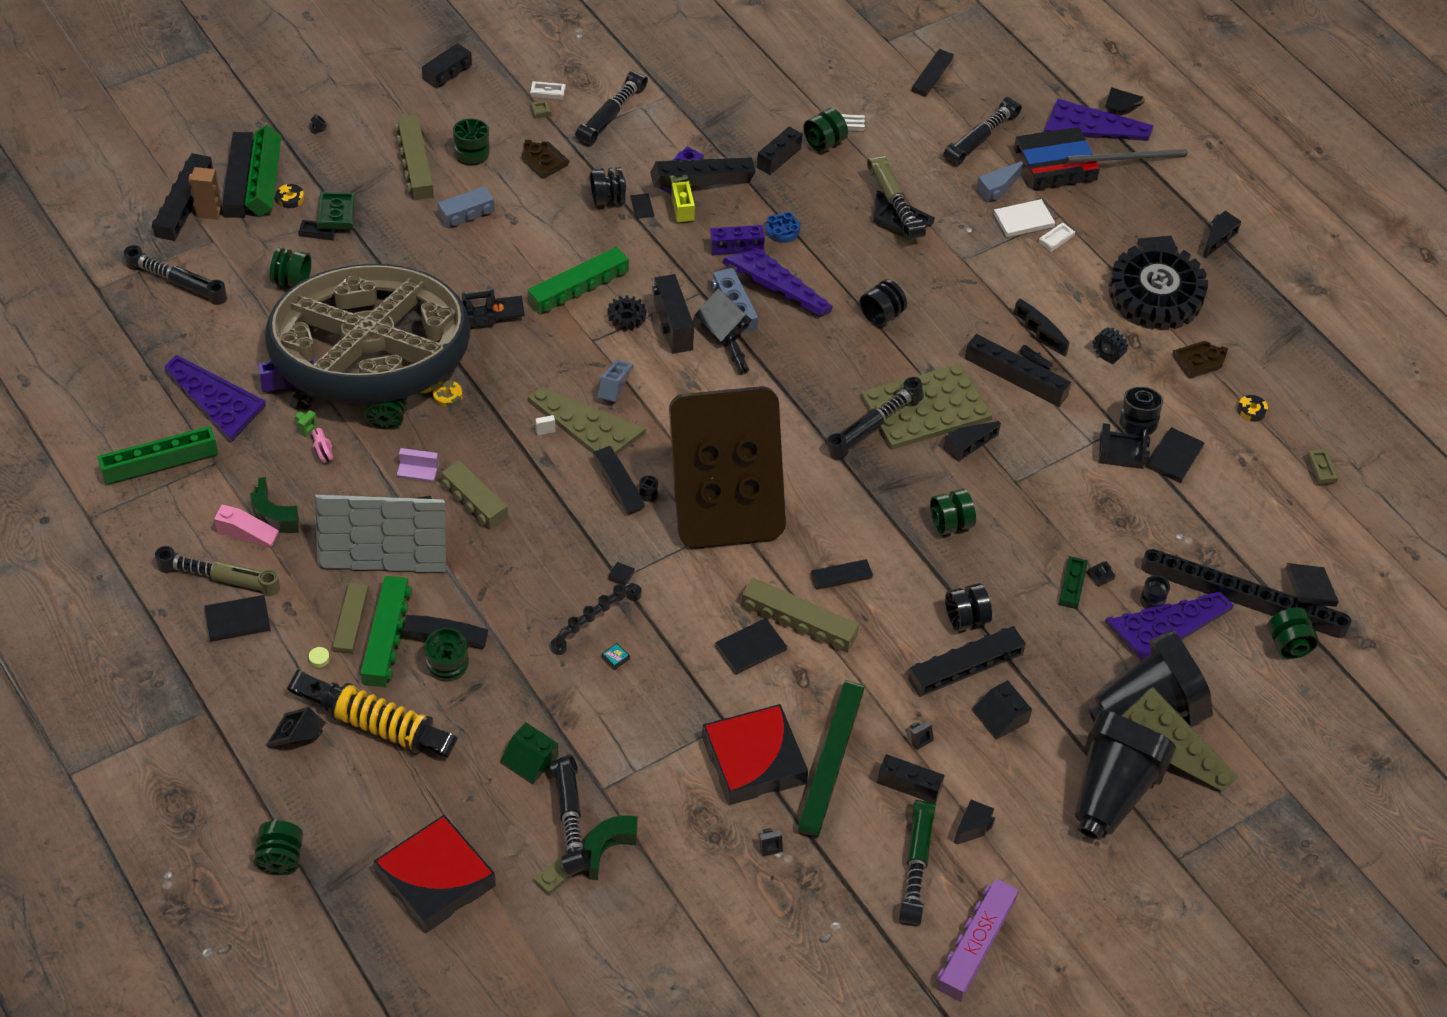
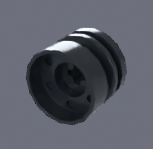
(607, 186)
(883, 302)

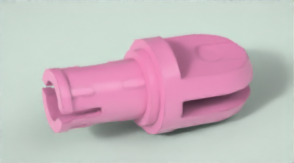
(322, 445)

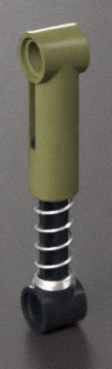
(880, 169)
(265, 581)

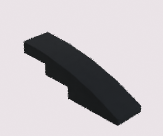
(1045, 330)
(619, 479)
(423, 626)

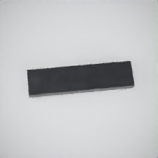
(932, 72)

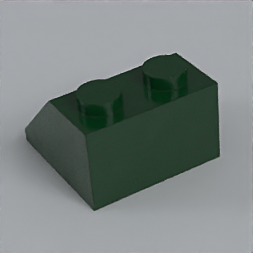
(529, 753)

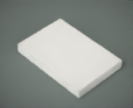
(1024, 218)

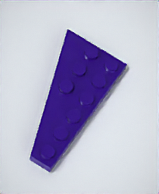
(1096, 123)
(775, 277)
(220, 400)
(1183, 618)

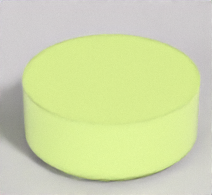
(319, 657)

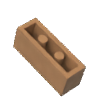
(205, 193)

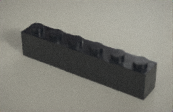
(703, 171)
(237, 175)
(179, 201)
(1017, 370)
(966, 661)

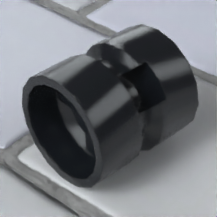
(1154, 591)

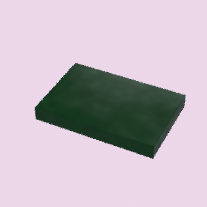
(336, 210)

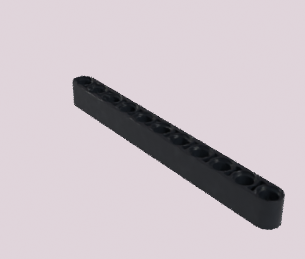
(1241, 591)

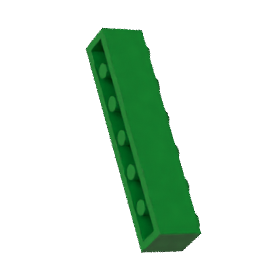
(263, 170)
(578, 280)
(157, 455)
(385, 631)

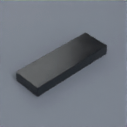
(841, 574)

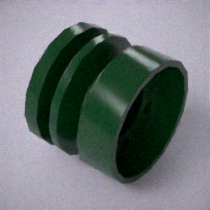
(289, 267)
(386, 414)
(446, 654)
(278, 847)

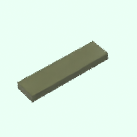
(350, 618)

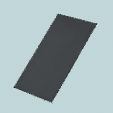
(642, 205)

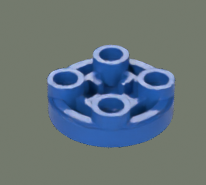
(782, 227)

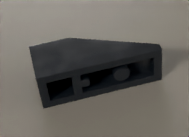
(1223, 229)
(970, 438)

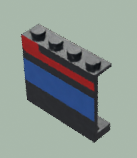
(1047, 157)

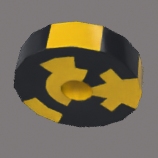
(290, 196)
(1252, 408)

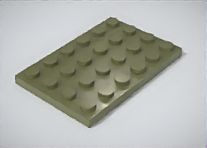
(947, 404)

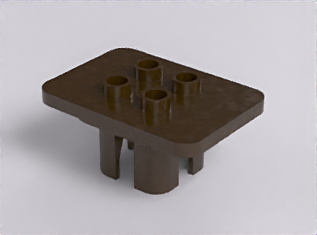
(727, 466)

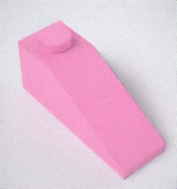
(243, 526)

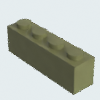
(474, 495)

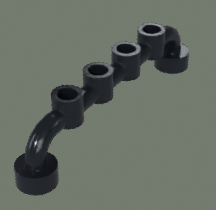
(632, 592)

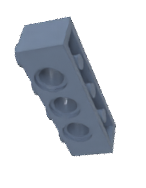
(729, 283)

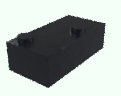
(673, 313)

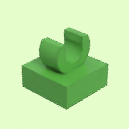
(306, 422)

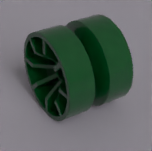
(825, 129)
(471, 141)
(952, 511)
(1293, 633)

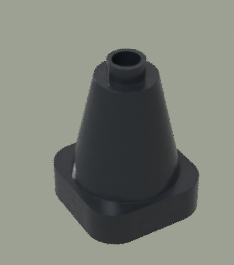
(1170, 672)
(1118, 771)

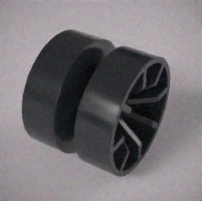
(1141, 410)
(968, 607)

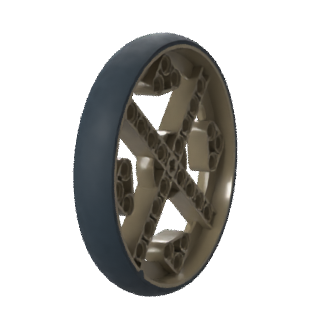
(367, 332)

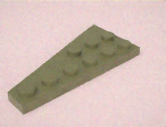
(586, 424)
(1191, 751)

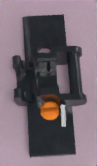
(493, 310)

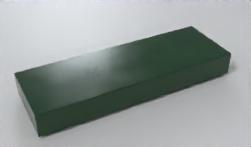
(1073, 582)

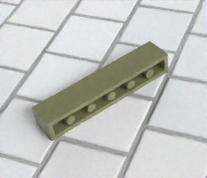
(415, 157)
(800, 615)

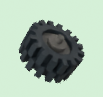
(1110, 344)

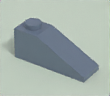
(997, 183)
(614, 380)

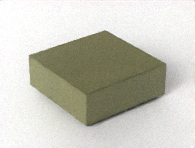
(540, 109)

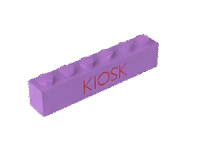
(977, 940)

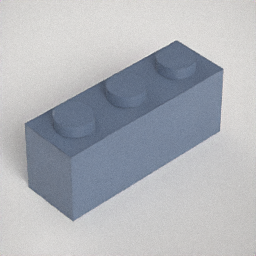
(466, 207)

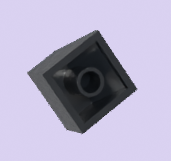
(1002, 710)

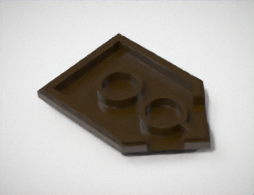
(544, 157)
(1200, 358)

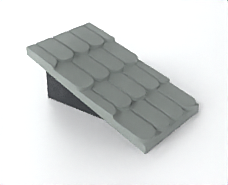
(381, 533)

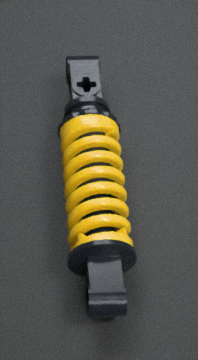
(373, 715)

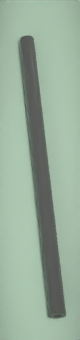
(1130, 155)

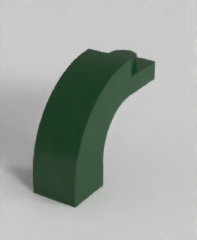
(280, 517)
(607, 834)

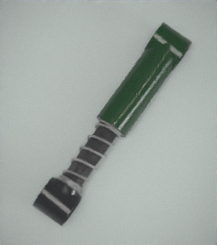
(917, 860)

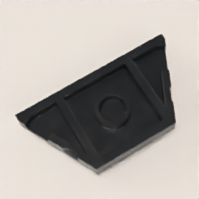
(886, 215)

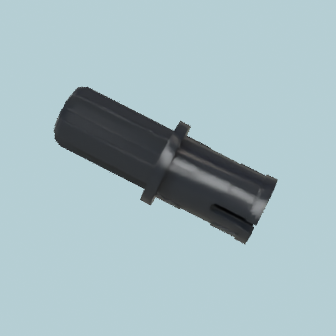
(738, 357)
(1035, 357)

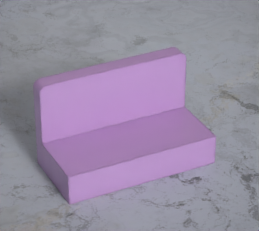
(418, 465)

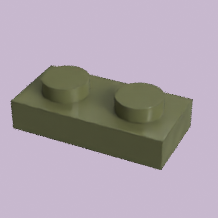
(1322, 466)
(552, 877)

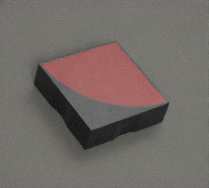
(754, 754)
(434, 873)

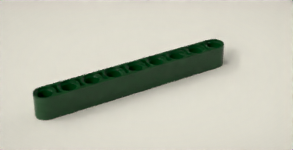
(831, 759)

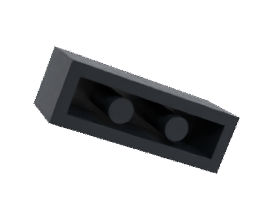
(446, 65)
(779, 150)
(910, 778)

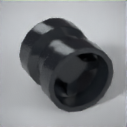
(648, 488)

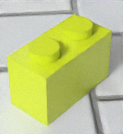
(683, 201)

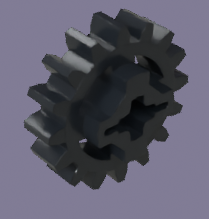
(627, 312)

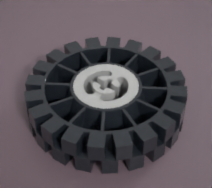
(1156, 300)

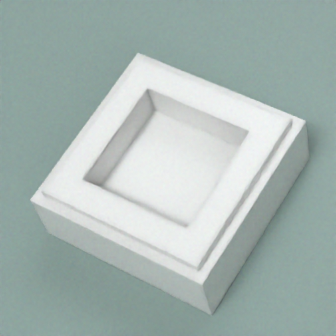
(545, 425)

